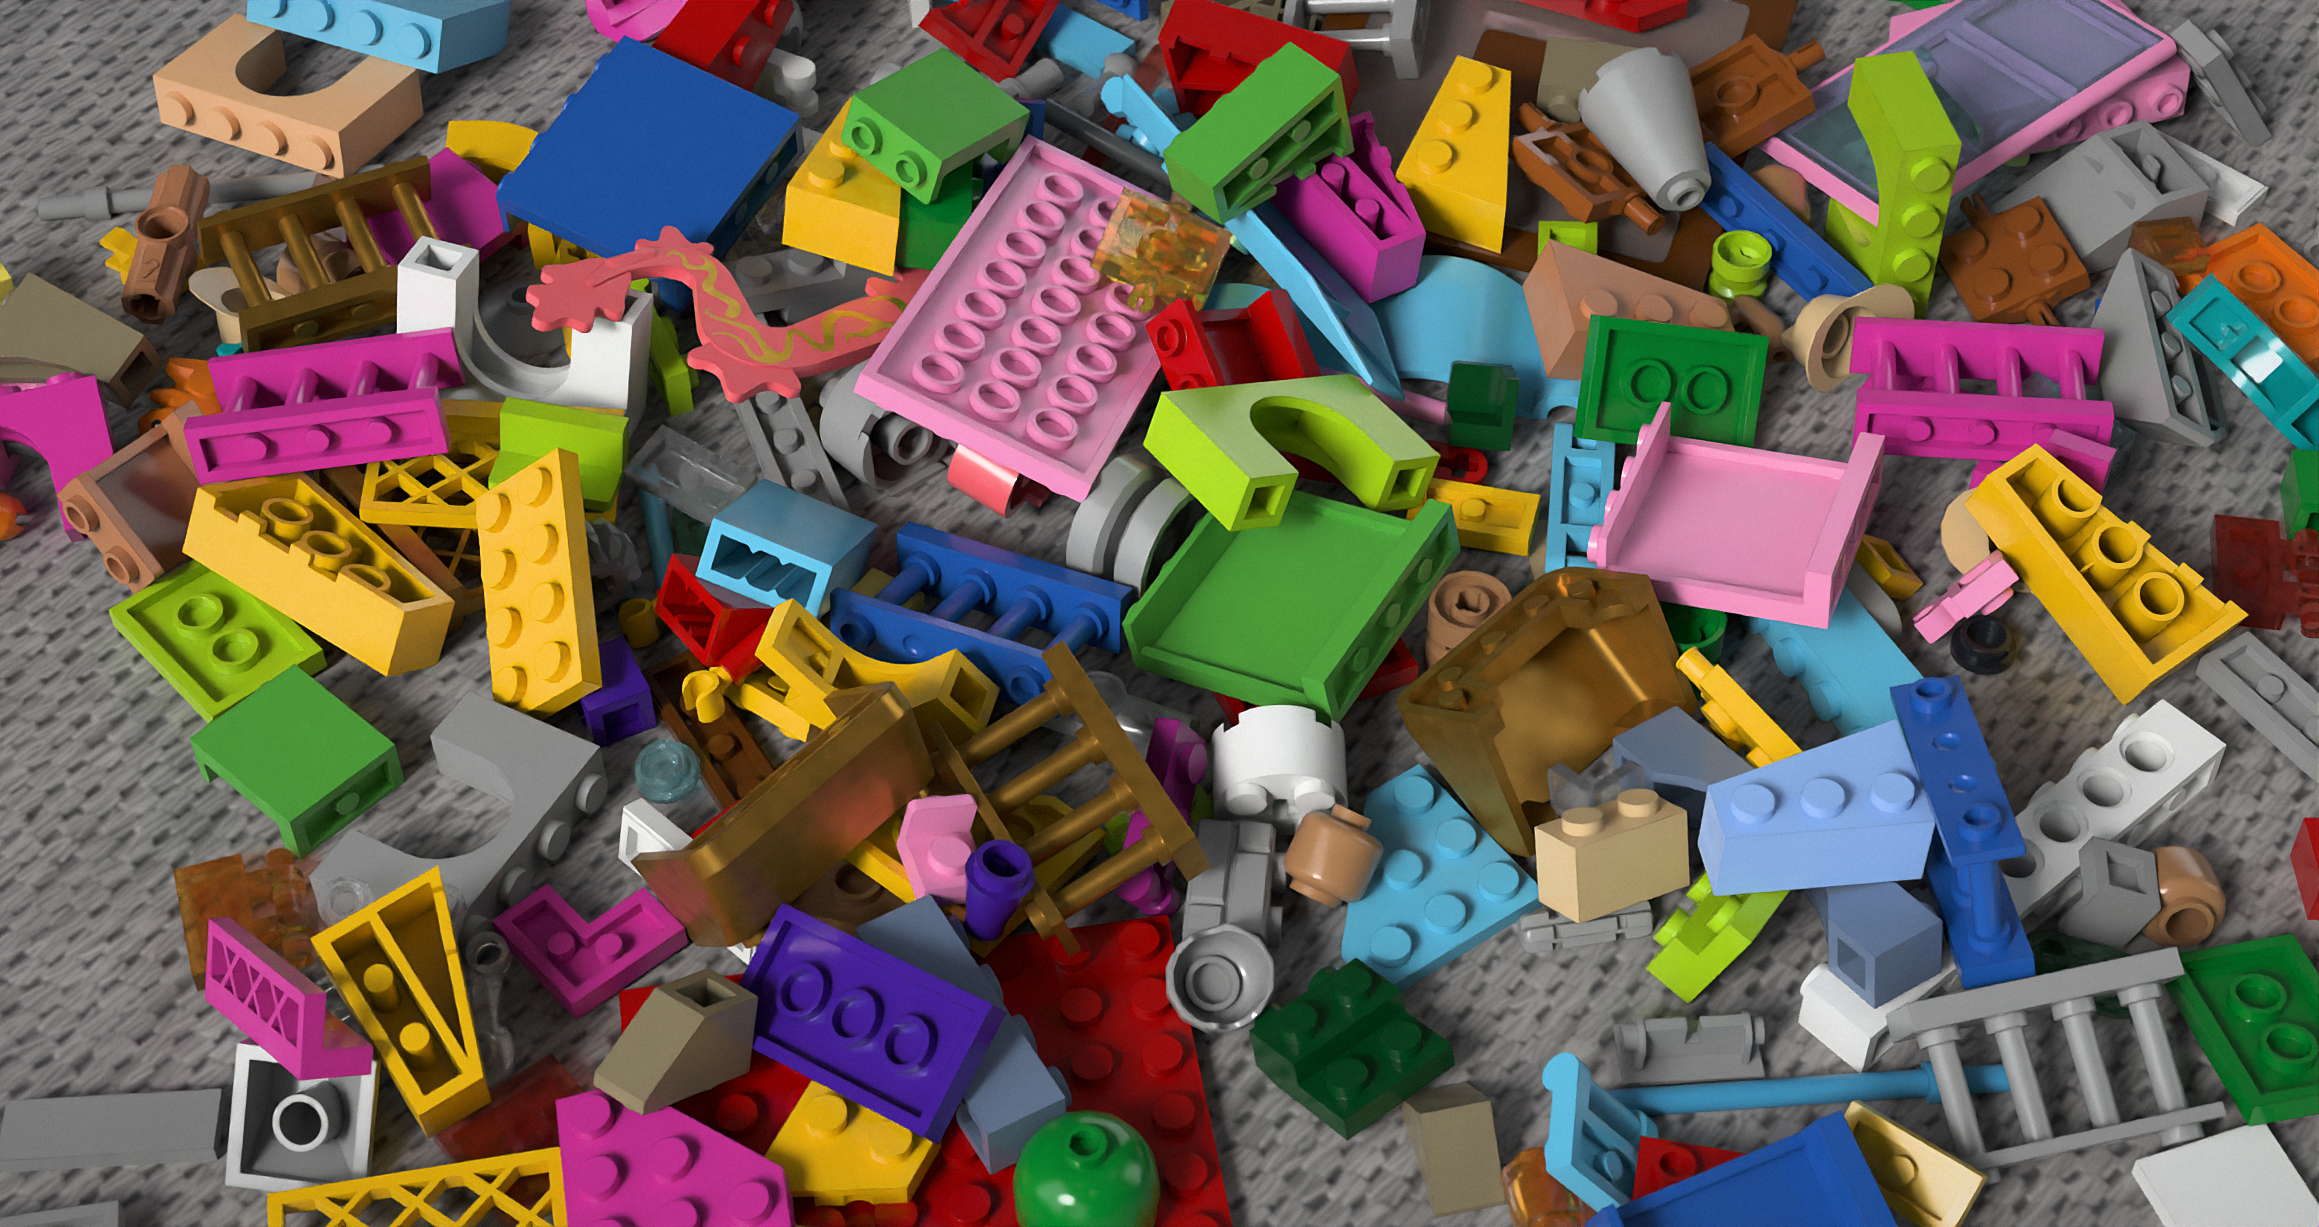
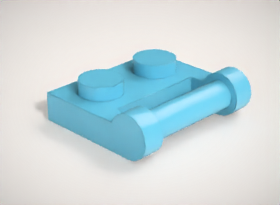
(1591, 1135)

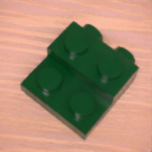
(1348, 1048)

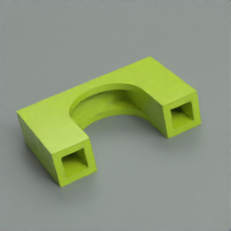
(1915, 173)
(1227, 438)

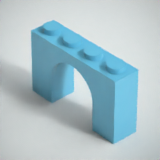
(408, 32)

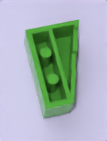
(1261, 135)

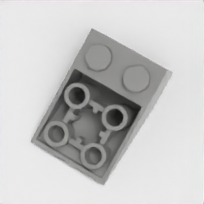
(2108, 186)

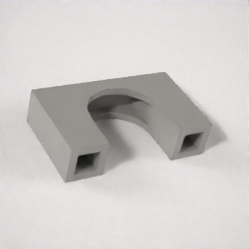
(528, 765)

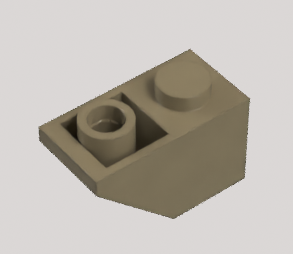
(681, 1043)

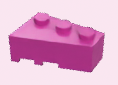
(1358, 216)

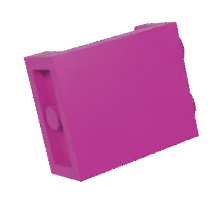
(460, 208)

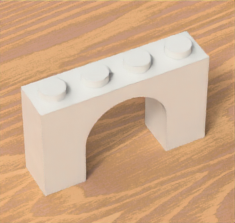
(606, 365)

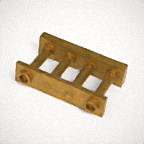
(327, 308)
(1130, 790)

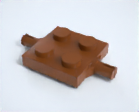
(1752, 93)
(1580, 171)
(2011, 263)

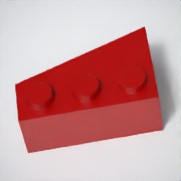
(726, 36)
(1218, 47)

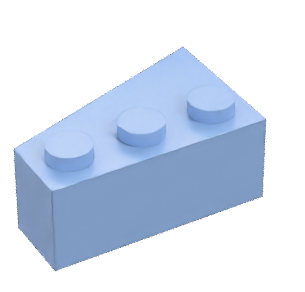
(1820, 819)

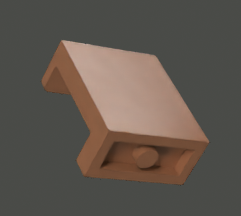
(139, 502)

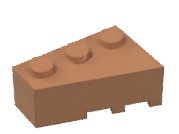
(1574, 284)

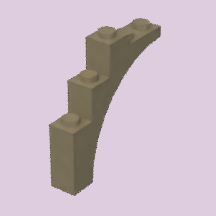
(57, 333)

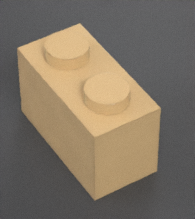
(1612, 855)

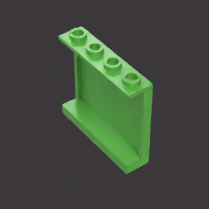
(1291, 606)

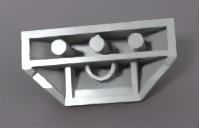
(2148, 366)

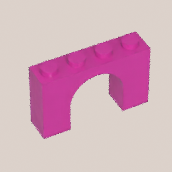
(63, 424)

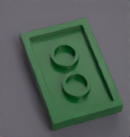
(1703, 372)
(2256, 1023)

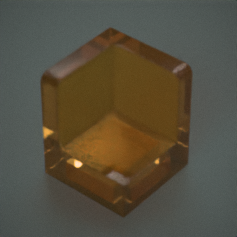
(2172, 244)

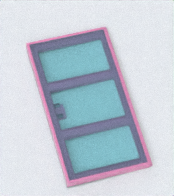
(2002, 77)

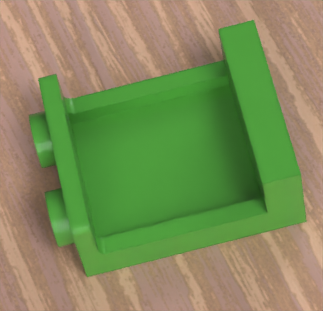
(932, 122)
(299, 758)

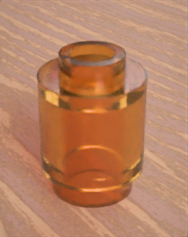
(1538, 1197)

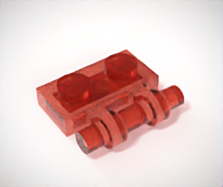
(2250, 566)

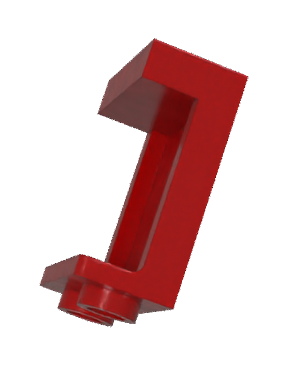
(1231, 344)

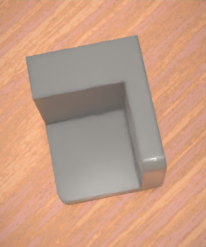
(2117, 894)

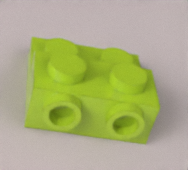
(1708, 936)

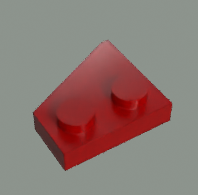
(990, 32)

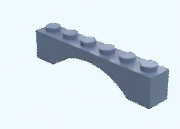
(1874, 932)

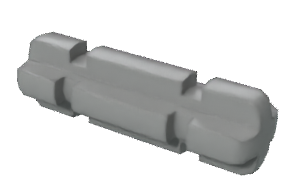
(1540, 931)

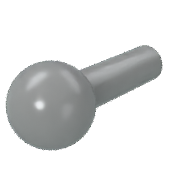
(1116, 64)

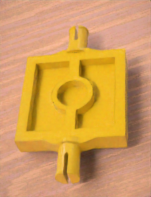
(1734, 715)

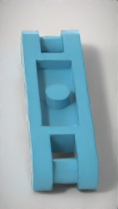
(1578, 495)

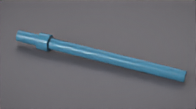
(1805, 1090)

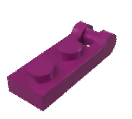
(1179, 763)

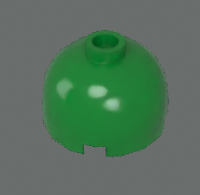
(1086, 1173)

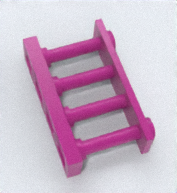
(326, 406)
(1974, 424)

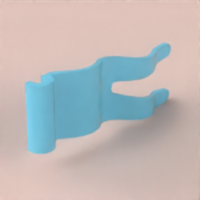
(1448, 316)

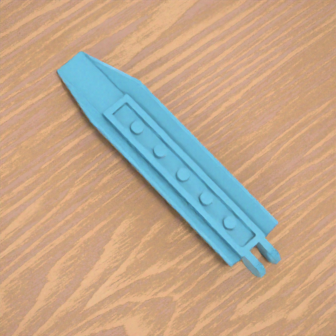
(1278, 247)

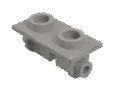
(1690, 1051)

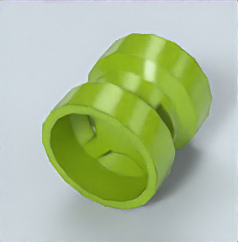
(1733, 270)

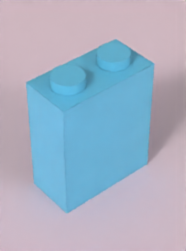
(786, 547)

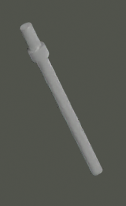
(101, 203)

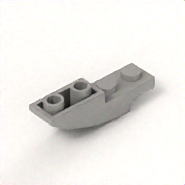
(798, 283)

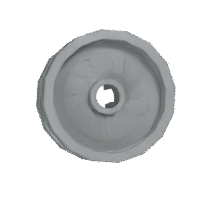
(1131, 524)

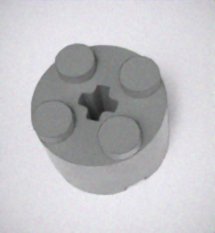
(858, 430)

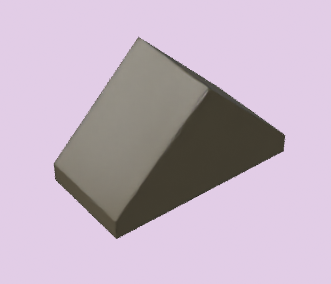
(1455, 1148)

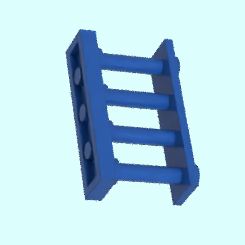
(991, 581)
(1969, 833)

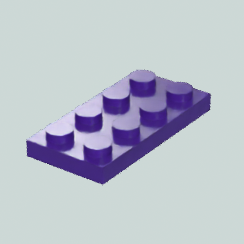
(866, 1022)

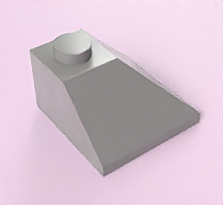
(297, 1130)

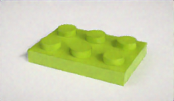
(212, 638)

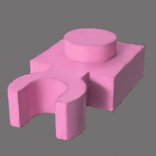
(1981, 589)

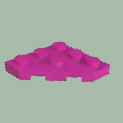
(662, 1170)

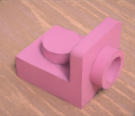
(936, 846)

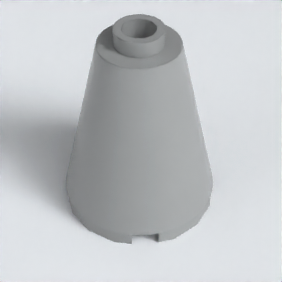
(1650, 125)

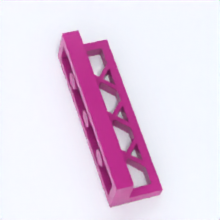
(279, 1007)

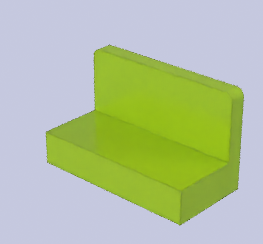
(537, 428)

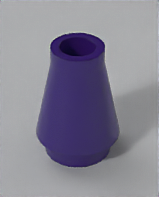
(995, 886)

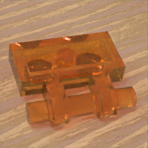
(227, 890)

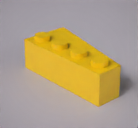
(320, 568)
(2099, 576)

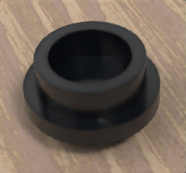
(1983, 645)

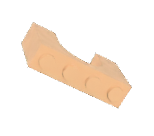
(333, 131)

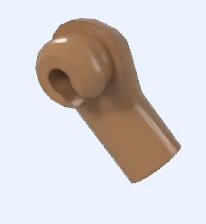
(1751, 312)

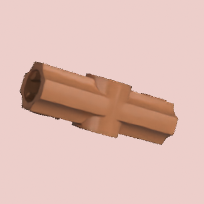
(165, 245)

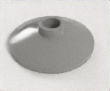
(509, 319)

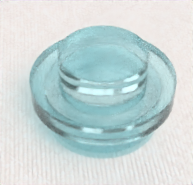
(666, 771)

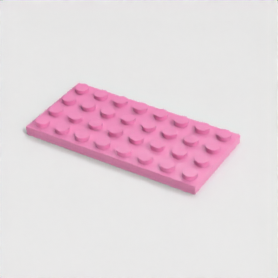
(1018, 336)

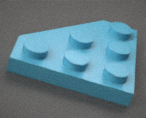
(1436, 885)

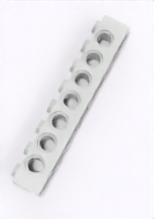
(2111, 794)

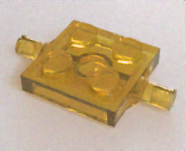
(1160, 250)

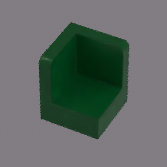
(1480, 405)

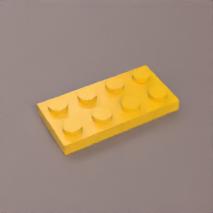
(538, 588)

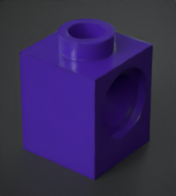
(622, 703)

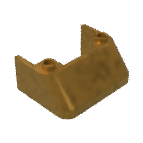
(796, 820)

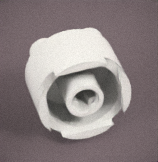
(1277, 767)

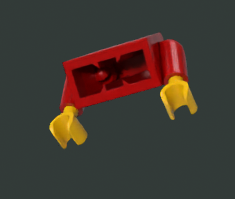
(711, 622)

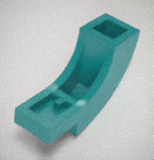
(2252, 358)

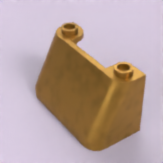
(1542, 687)

